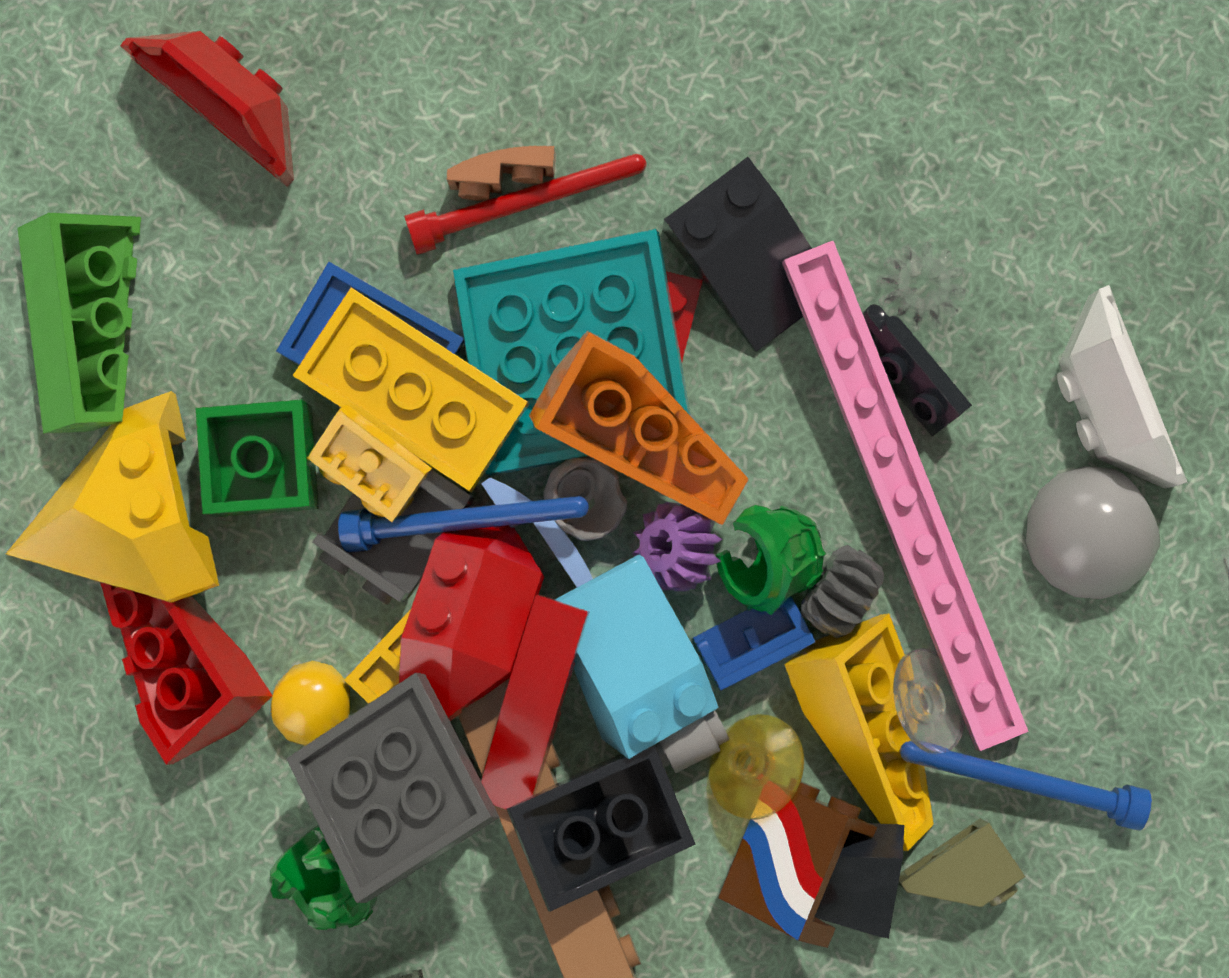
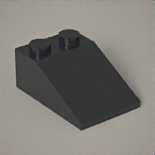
(736, 244)
(600, 826)

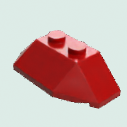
(222, 92)
(470, 614)

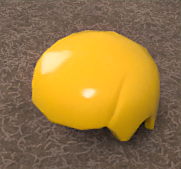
(309, 701)

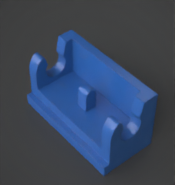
(752, 642)

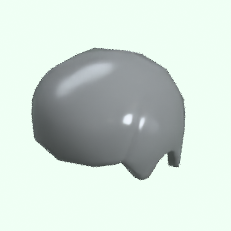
(589, 480)

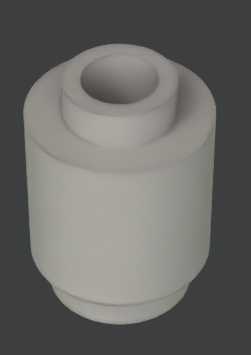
(692, 743)

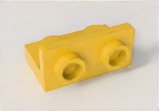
(368, 464)

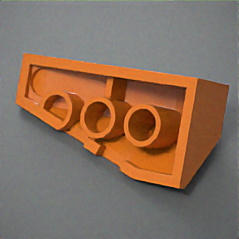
(627, 420)

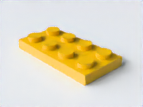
(411, 389)

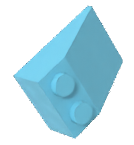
(636, 660)

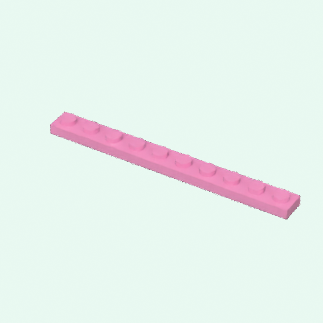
(905, 496)

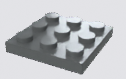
(392, 788)

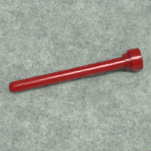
(430, 229)

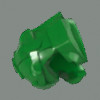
(786, 560)
(317, 884)

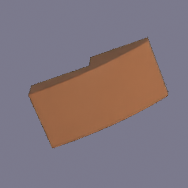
(484, 173)

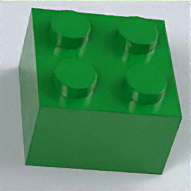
(256, 458)

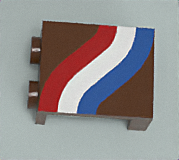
(789, 863)

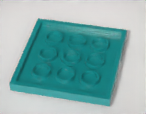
(534, 309)

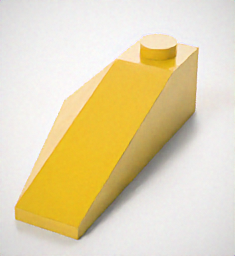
(851, 705)

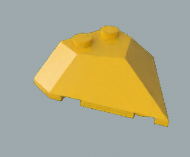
(125, 512)

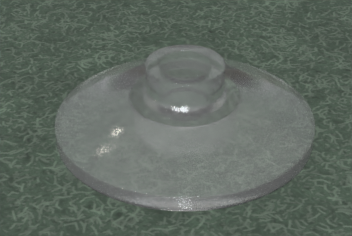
(927, 702)

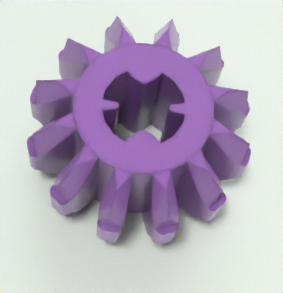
(677, 546)

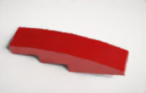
(533, 701)

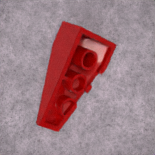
(186, 672)

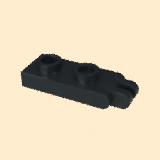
(914, 372)

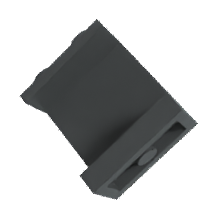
(395, 562)

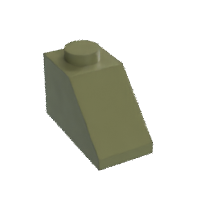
(966, 869)

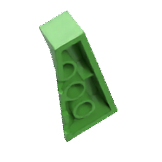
(78, 315)

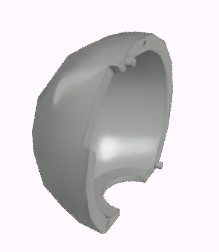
(1091, 533)

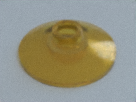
(771, 775)

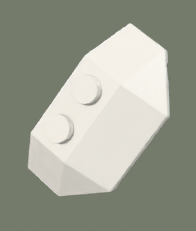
(1114, 396)

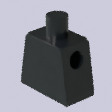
(865, 881)

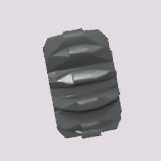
(843, 593)

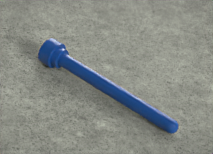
(362, 529)
(1127, 805)

